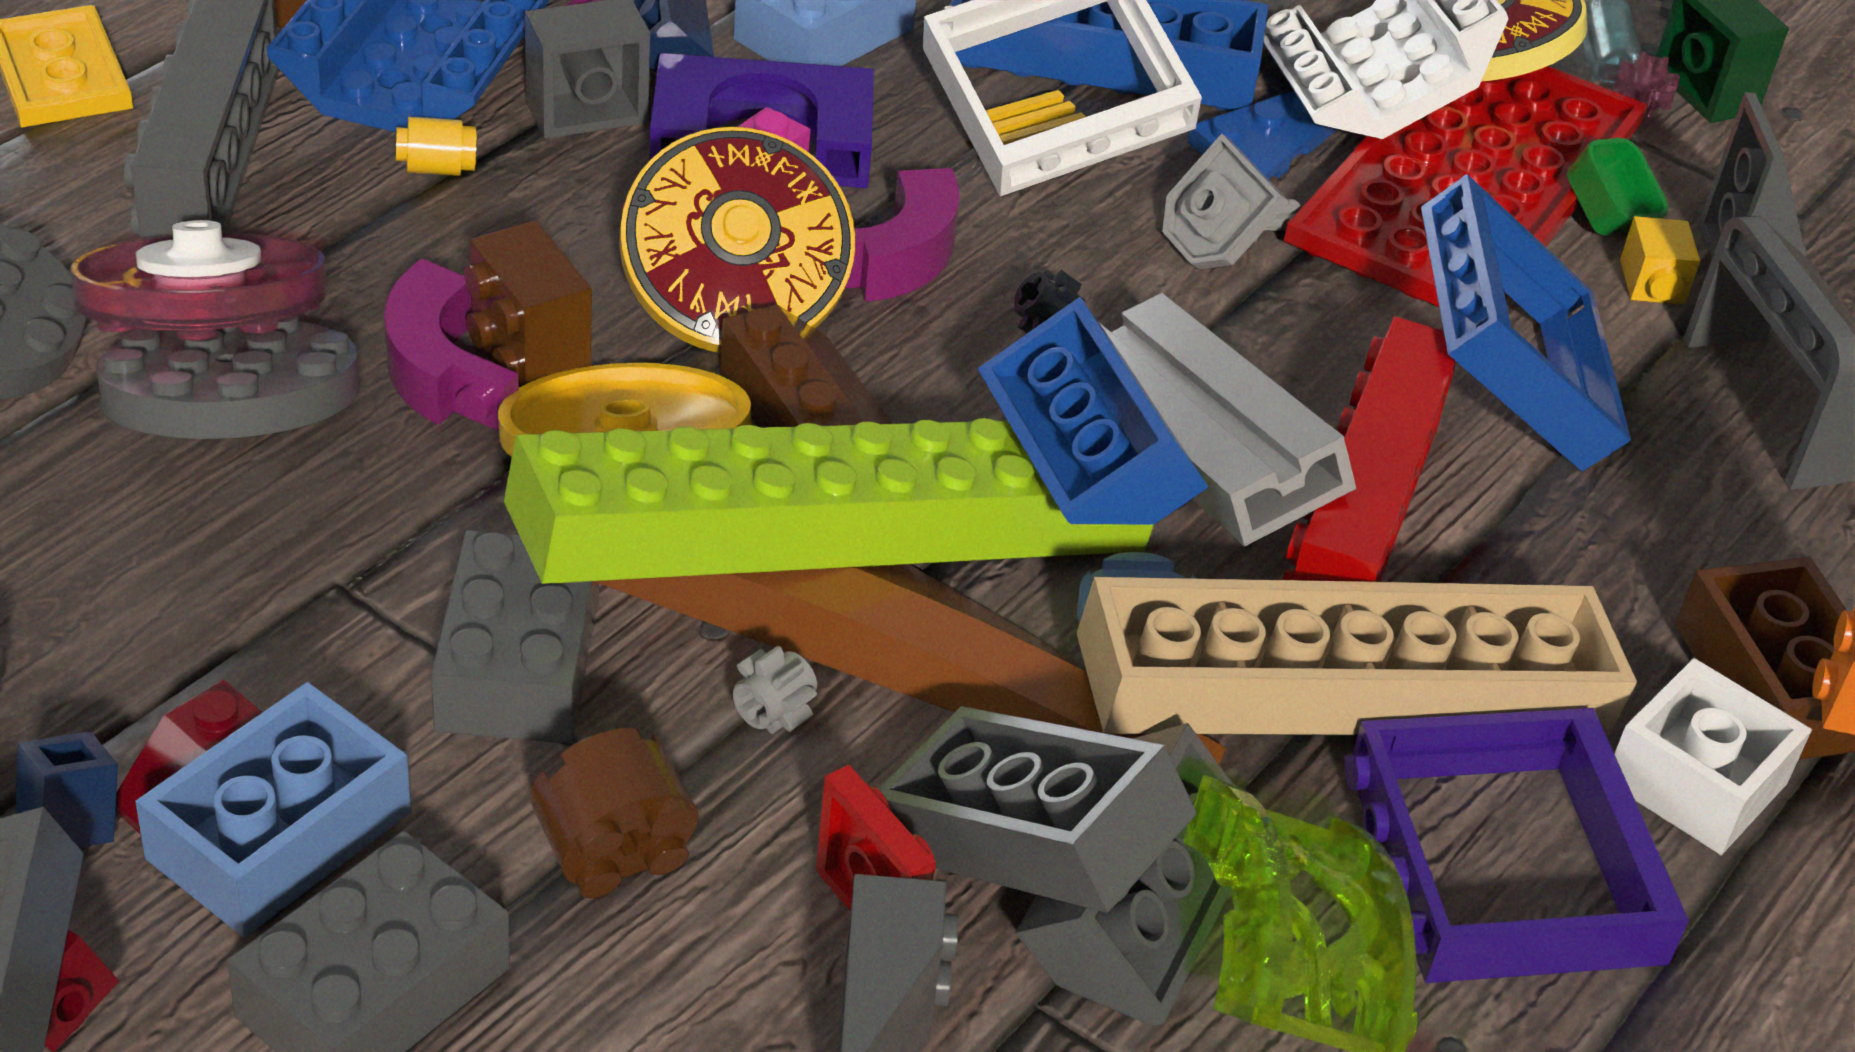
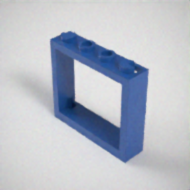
(1476, 258)

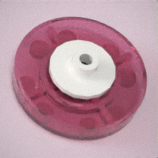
(199, 282)

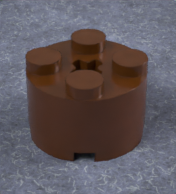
(615, 810)

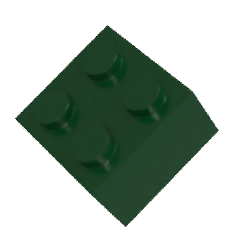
(1721, 52)

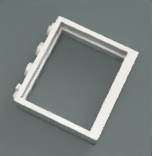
(1077, 143)

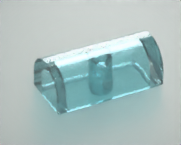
(1610, 38)

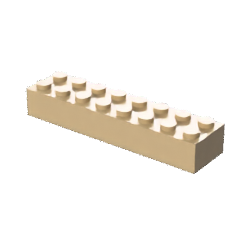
(1342, 653)

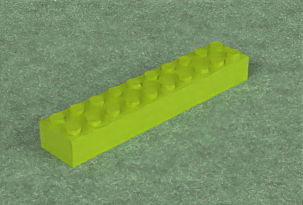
(787, 500)

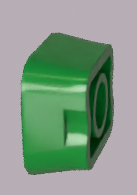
(1615, 185)

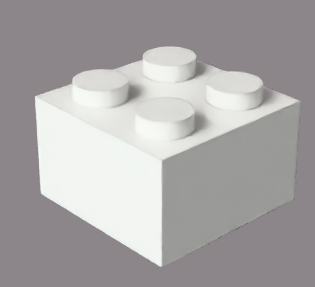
(1709, 755)

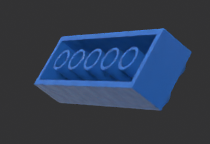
(1213, 38)

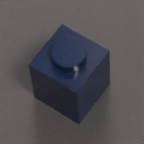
(73, 782)

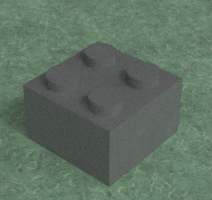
(587, 67)

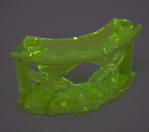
(1257, 858)

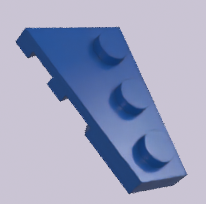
(1266, 132)

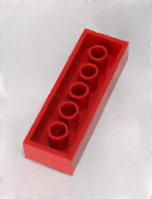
(1387, 448)

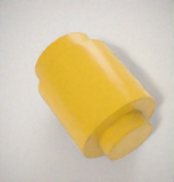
(436, 146)

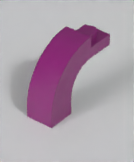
(913, 244)
(427, 370)

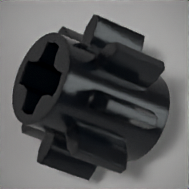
(1043, 296)

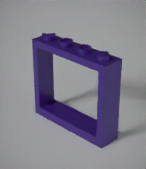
(1564, 740)

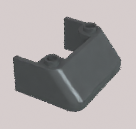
(1767, 283)

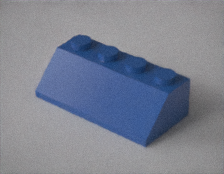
(1090, 424)

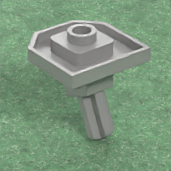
(1223, 207)

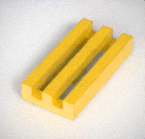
(1032, 116)

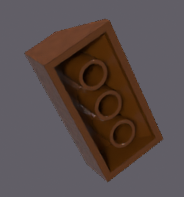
(792, 372)

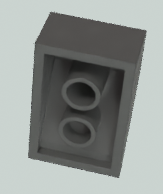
(1751, 180)
(895, 963)

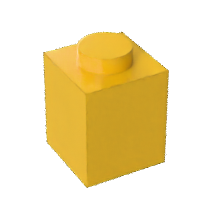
(1659, 260)

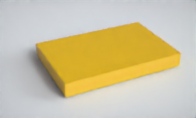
(60, 66)

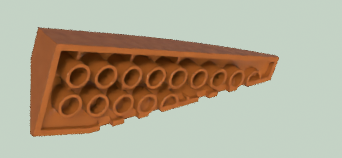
(894, 632)

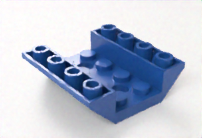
(398, 56)

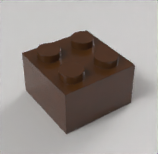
(528, 303)

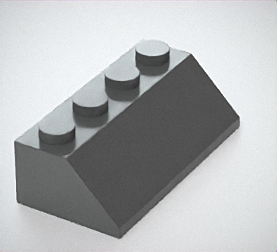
(1150, 938)

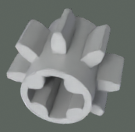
(775, 690)

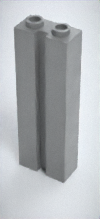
(1242, 431)

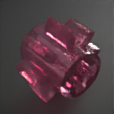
(1647, 82)

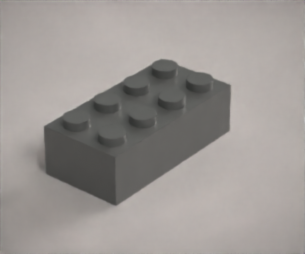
(1041, 805)

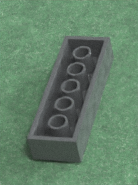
(203, 117)

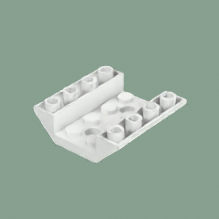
(1386, 61)

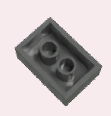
(511, 646)
(372, 957)

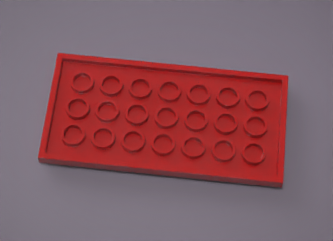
(1505, 134)

